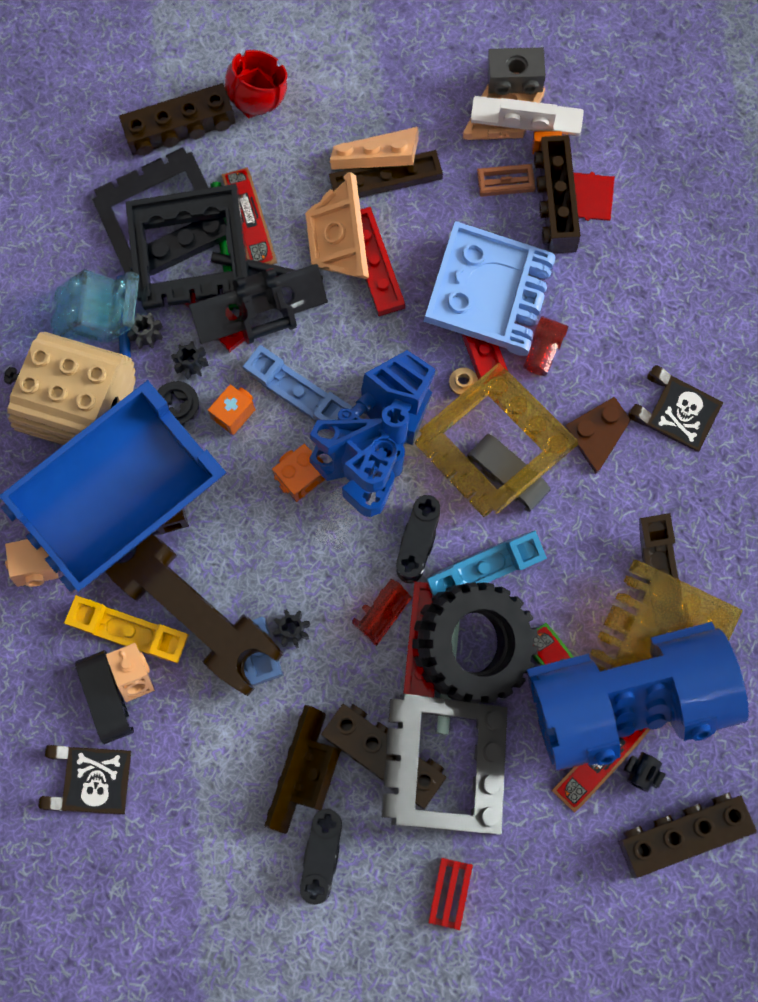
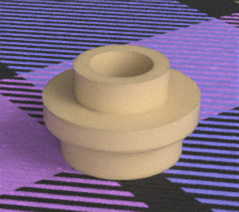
(456, 386)

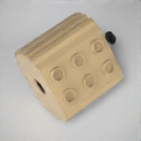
(65, 387)

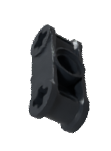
(418, 538)
(321, 856)

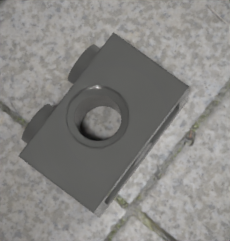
(525, 61)

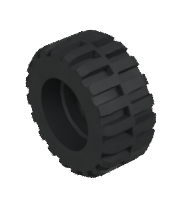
(513, 642)

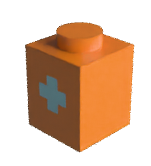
(232, 408)

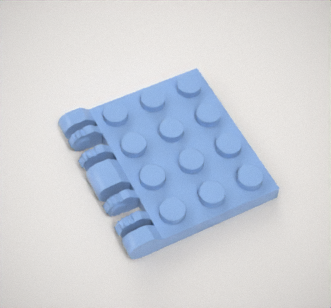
(488, 287)

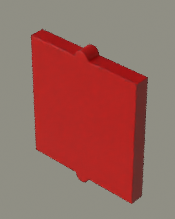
(594, 195)

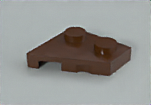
(599, 431)

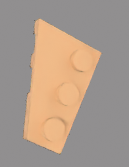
(377, 151)

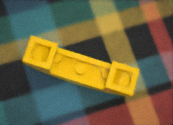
(126, 629)

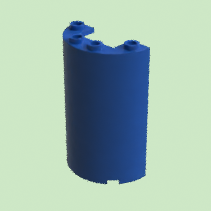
(110, 487)

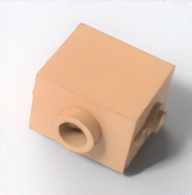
(27, 564)
(130, 672)

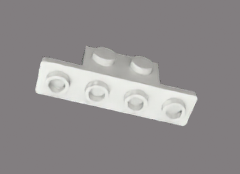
(526, 115)

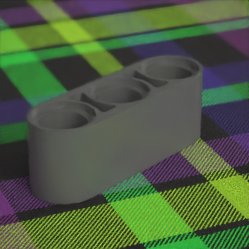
(501, 465)

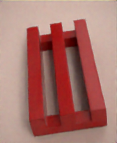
(463, 895)

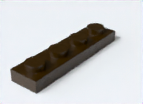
(384, 179)

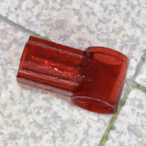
(547, 340)

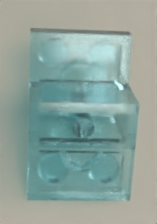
(95, 306)

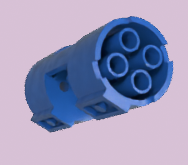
(686, 682)

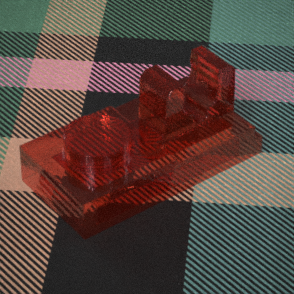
(383, 612)

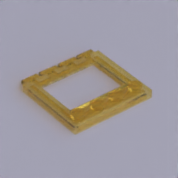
(524, 411)

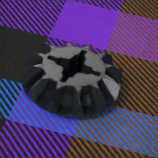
(182, 392)

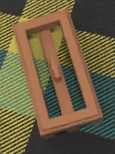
(506, 189)

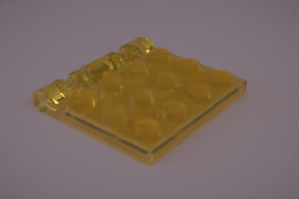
(663, 609)

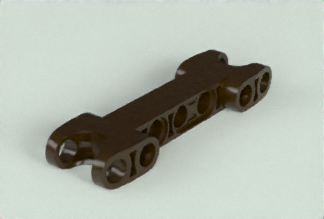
(228, 642)

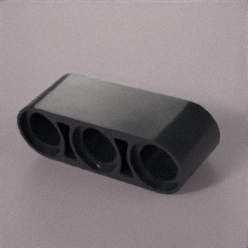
(103, 698)

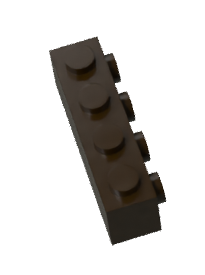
(177, 120)
(558, 194)
(368, 744)
(686, 836)

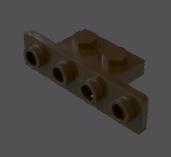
(305, 772)

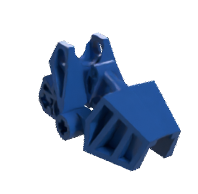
(395, 401)

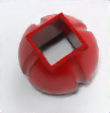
(255, 82)

